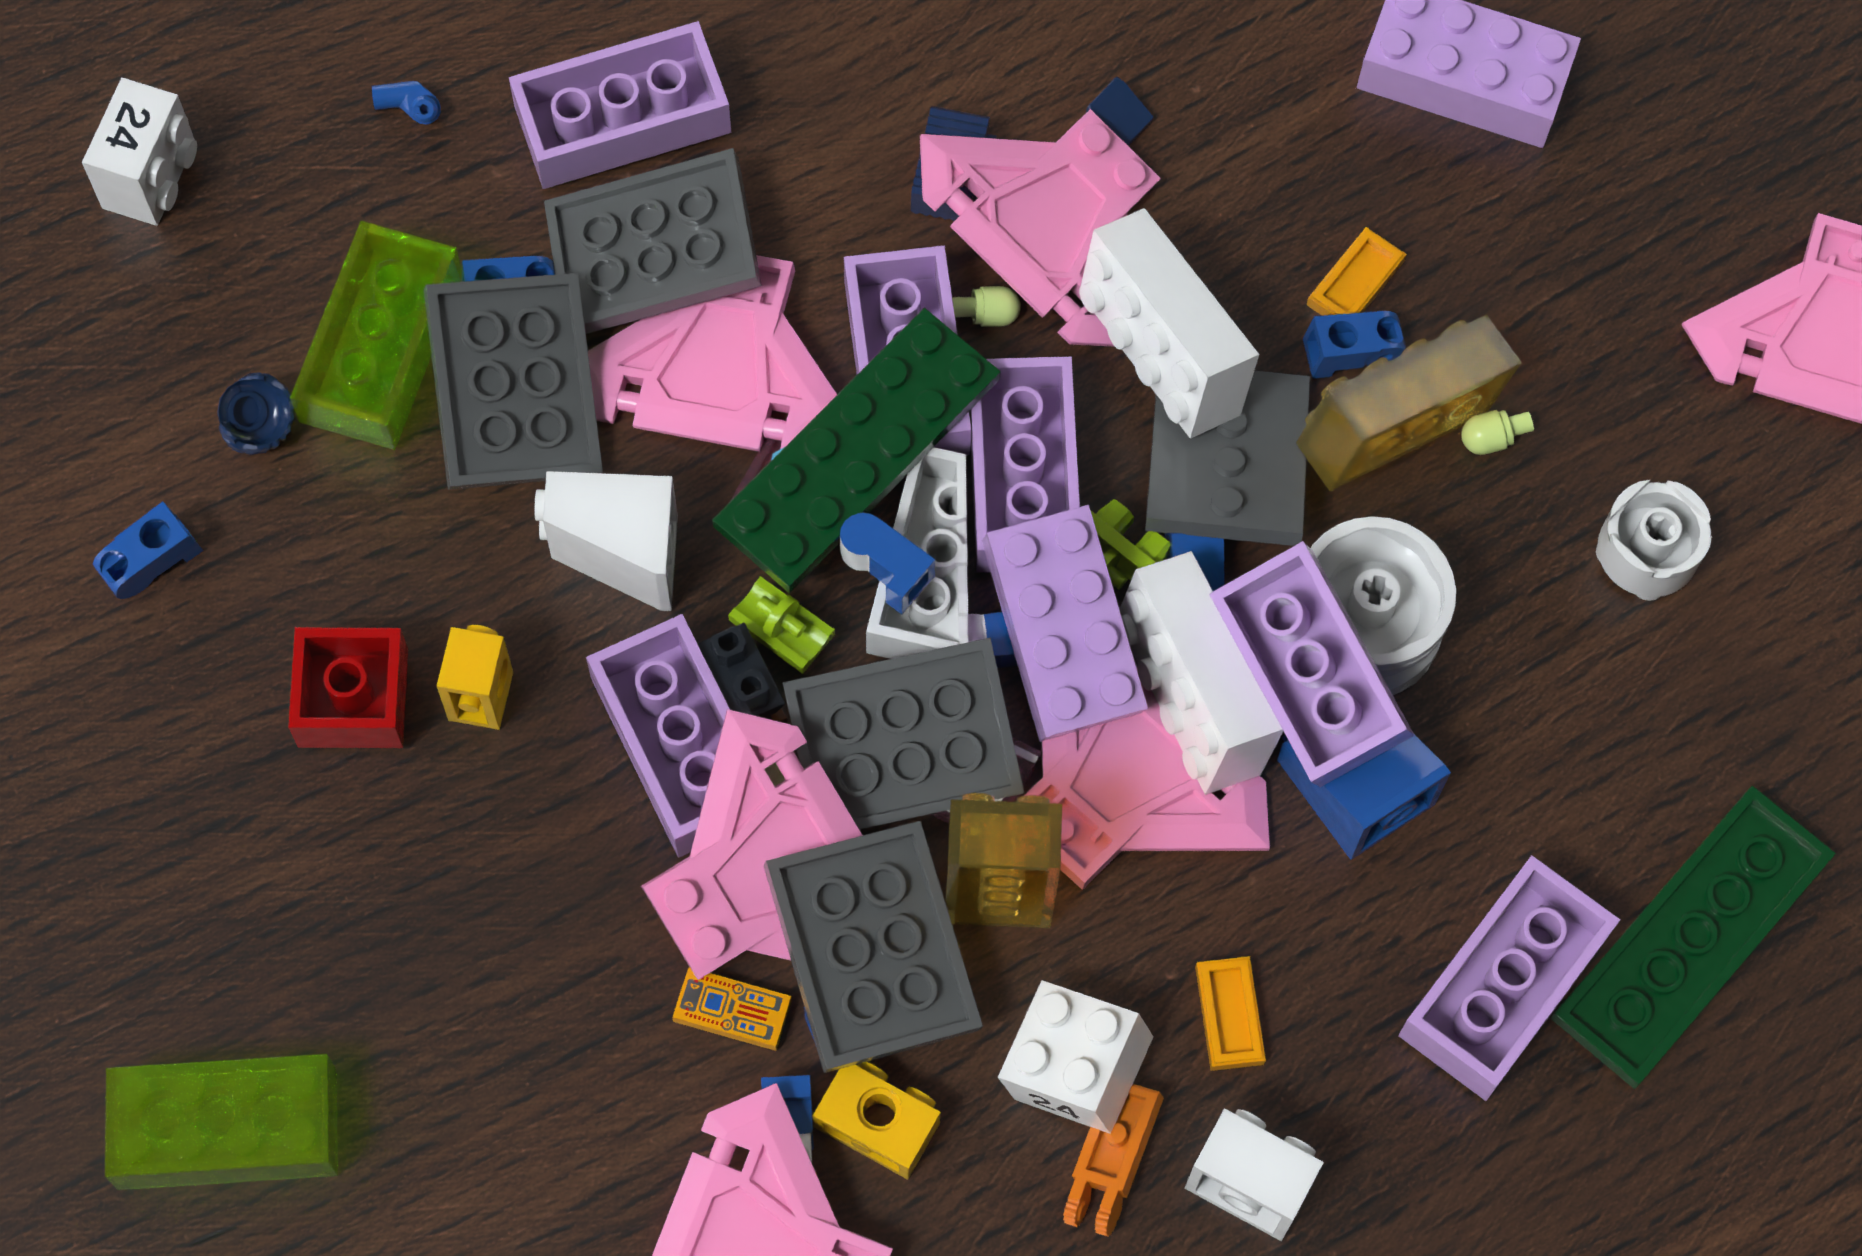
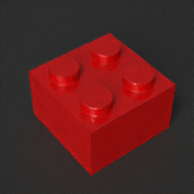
(348, 687)

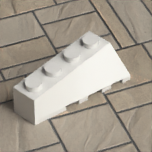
(934, 519)

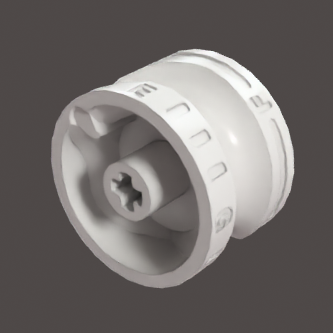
(1393, 591)

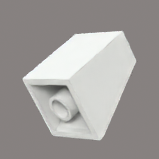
(613, 530)

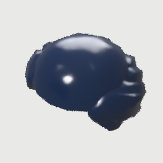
(255, 414)

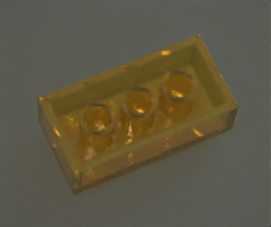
(1406, 401)
(1003, 861)

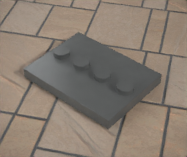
(656, 240)
(512, 379)
(1239, 476)
(908, 732)
(872, 946)

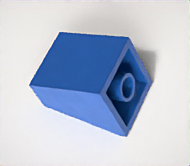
(1373, 797)

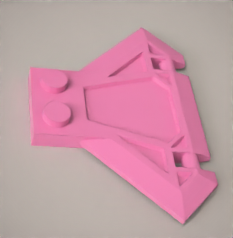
(1038, 208)
(1802, 323)
(715, 369)
(1131, 792)
(720, 894)
(766, 1207)

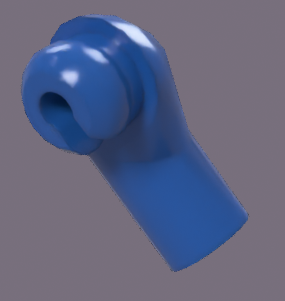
(410, 97)

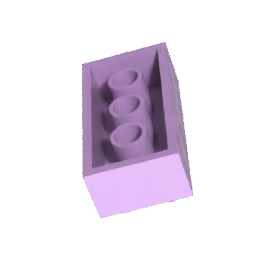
(1470, 65)
(620, 104)
(886, 294)
(1023, 447)
(1064, 623)
(1311, 664)
(666, 718)
(1508, 978)

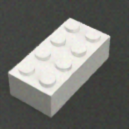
(1167, 323)
(1197, 674)

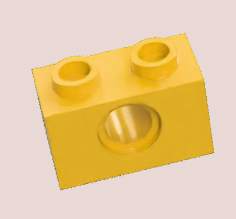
(475, 676)
(895, 1145)

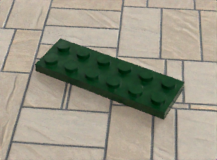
(856, 449)
(1692, 937)

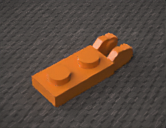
(1112, 1160)

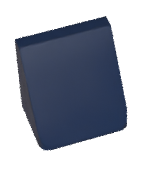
(1121, 111)

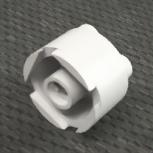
(1650, 565)

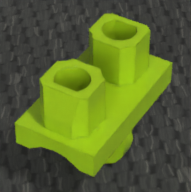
(1119, 553)
(782, 624)

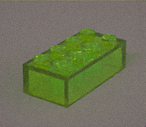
(373, 336)
(221, 1122)

